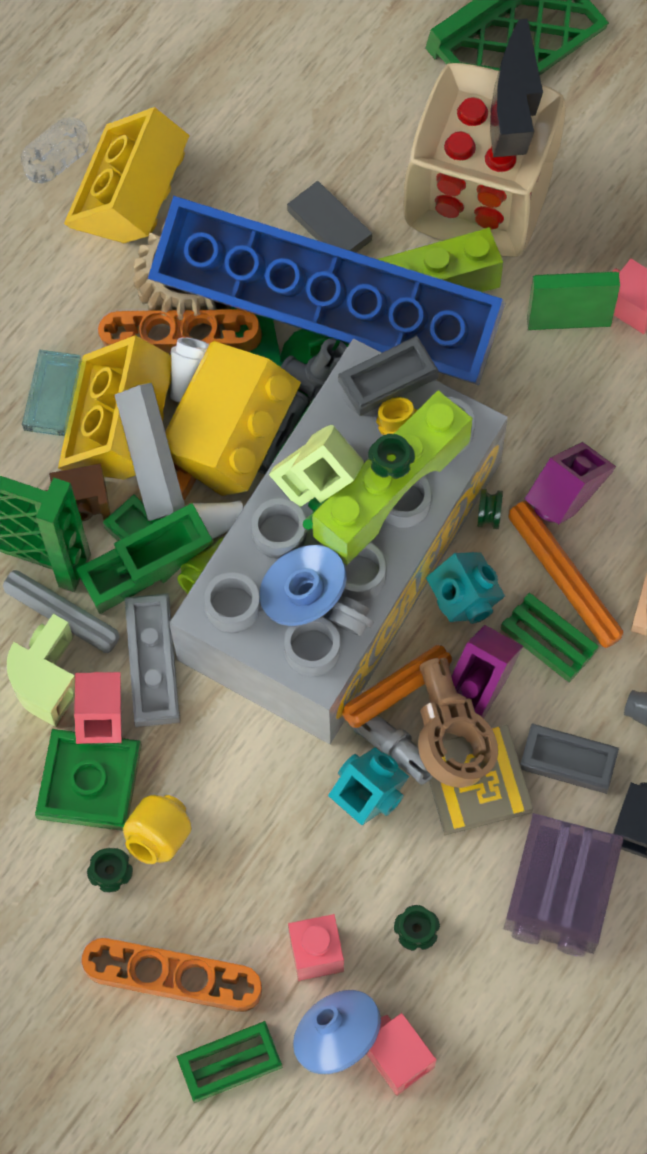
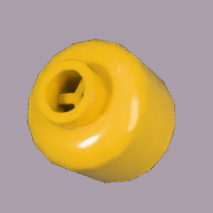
(157, 829)

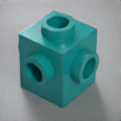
(465, 587)
(369, 785)

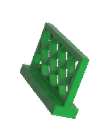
(480, 14)
(44, 528)

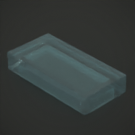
(51, 392)

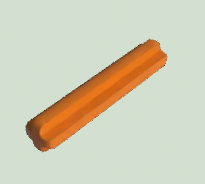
(390, 689)

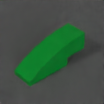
(144, 557)

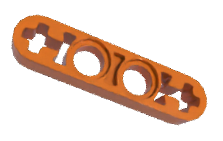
(181, 328)
(173, 967)

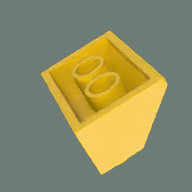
(128, 177)
(229, 417)
(94, 422)

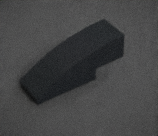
(515, 95)

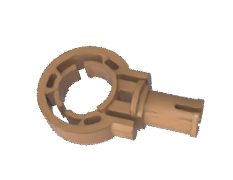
(454, 715)

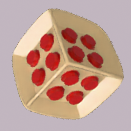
(452, 174)

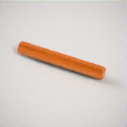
(565, 574)

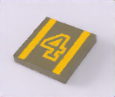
(493, 798)

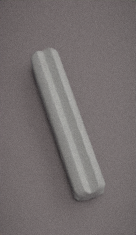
(49, 603)

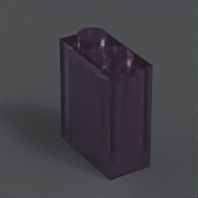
(563, 885)

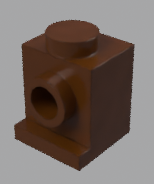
(88, 489)

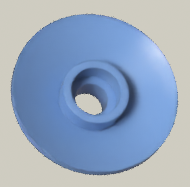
(303, 585)
(337, 1032)

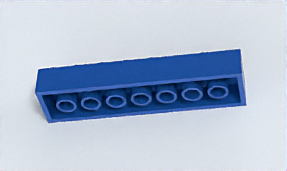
(324, 288)

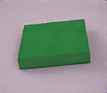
(572, 300)
(88, 781)

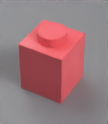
(632, 296)
(98, 707)
(316, 947)
(400, 1054)

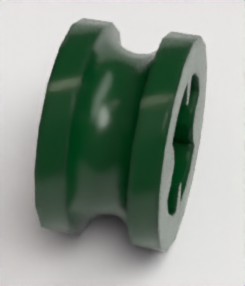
(490, 508)

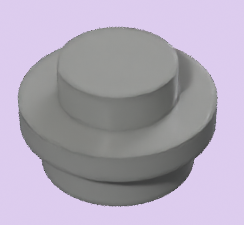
(351, 616)

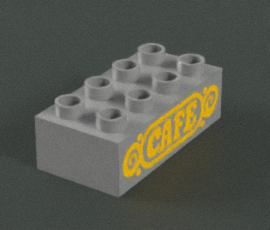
(318, 666)

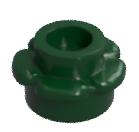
(391, 445)
(109, 857)
(417, 915)

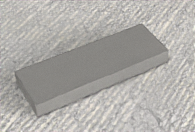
(149, 451)
(152, 660)

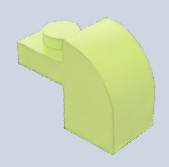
(318, 467)
(33, 673)

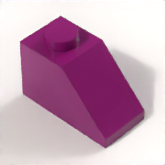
(568, 482)
(485, 667)

